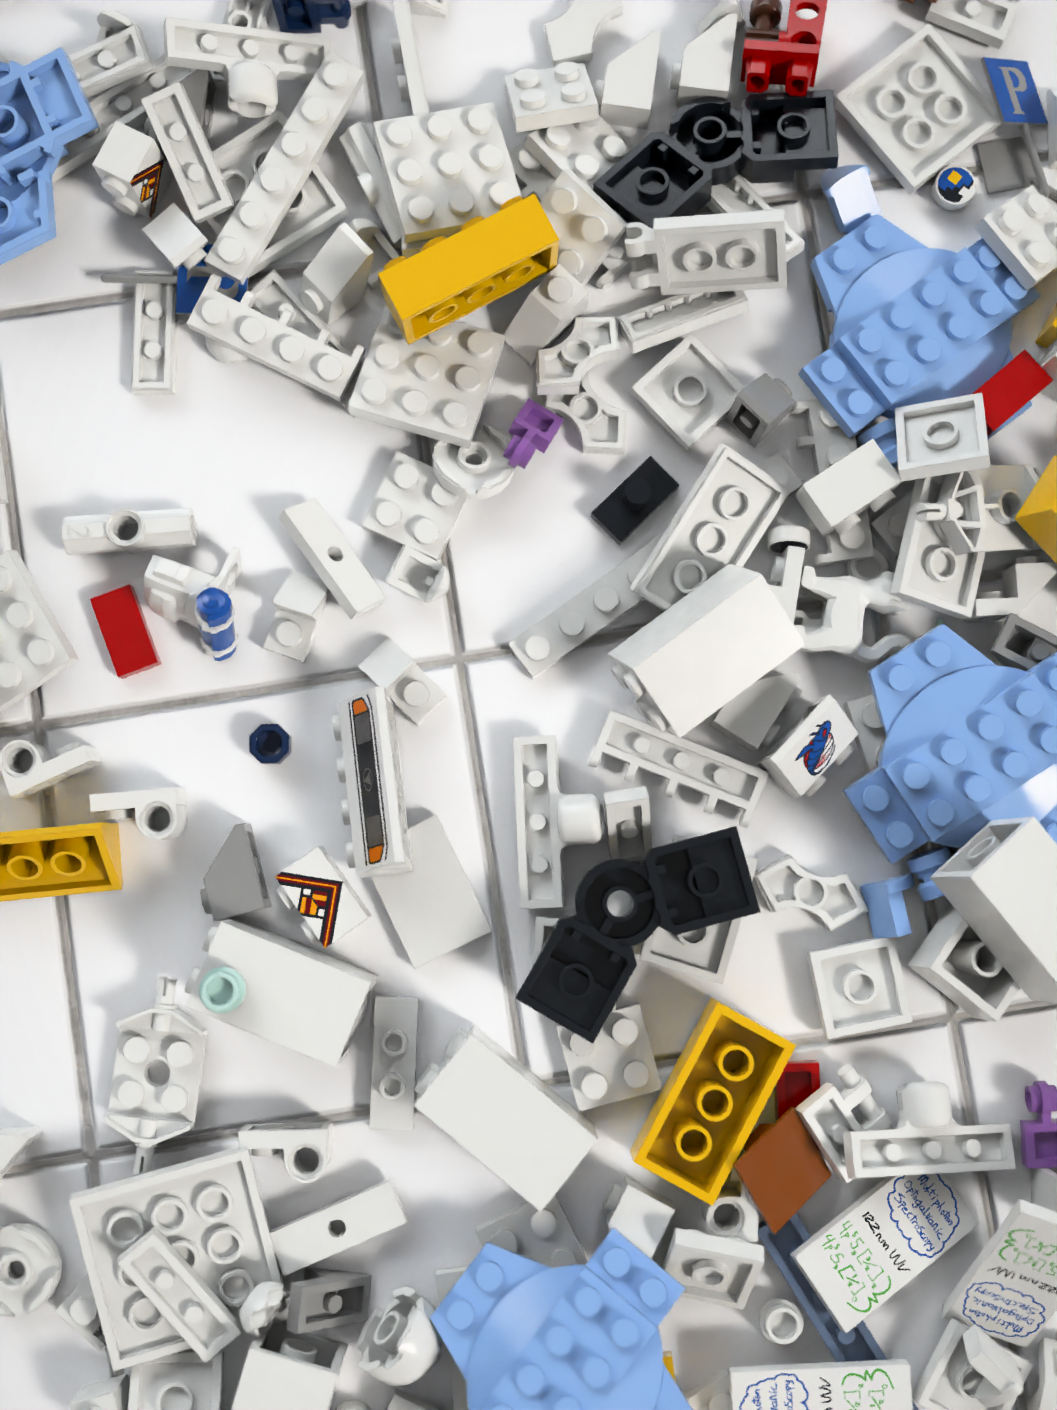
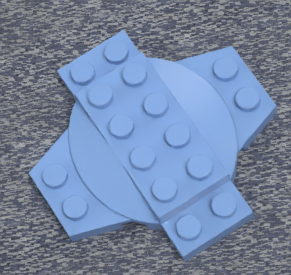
(38, 116)
(909, 323)
(958, 746)
(562, 1332)

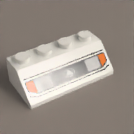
(373, 784)

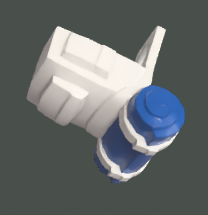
(198, 599)

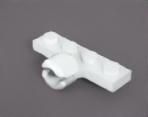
(247, 59)
(548, 821)
(927, 1140)

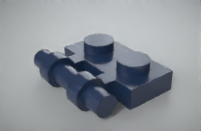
(308, 15)

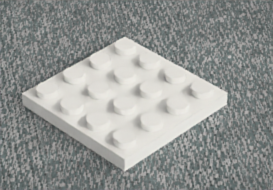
(206, 1212)

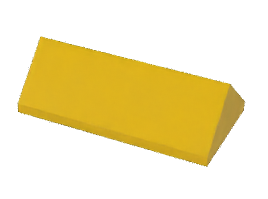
(60, 861)

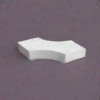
(573, 32)
(564, 365)
(598, 424)
(788, 885)

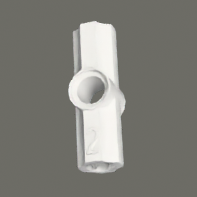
(364, 157)
(104, 531)

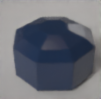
(270, 744)

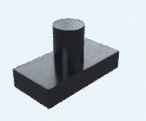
(634, 500)

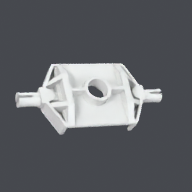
(972, 508)
(138, 1105)

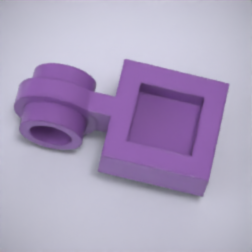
(531, 430)
(1040, 1134)

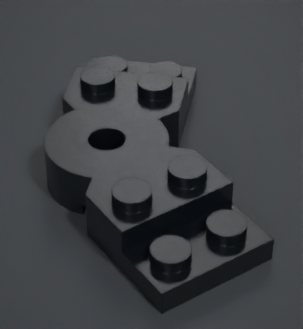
(714, 145)
(592, 952)

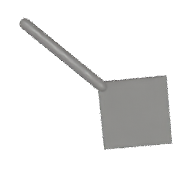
(1007, 166)

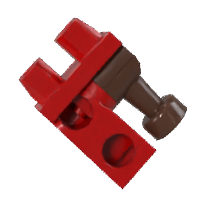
(780, 55)

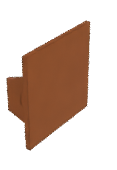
(781, 1168)

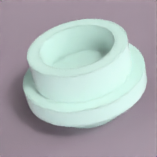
(222, 990)

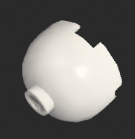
(401, 1340)

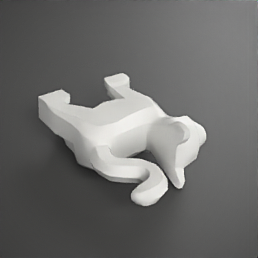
(843, 614)

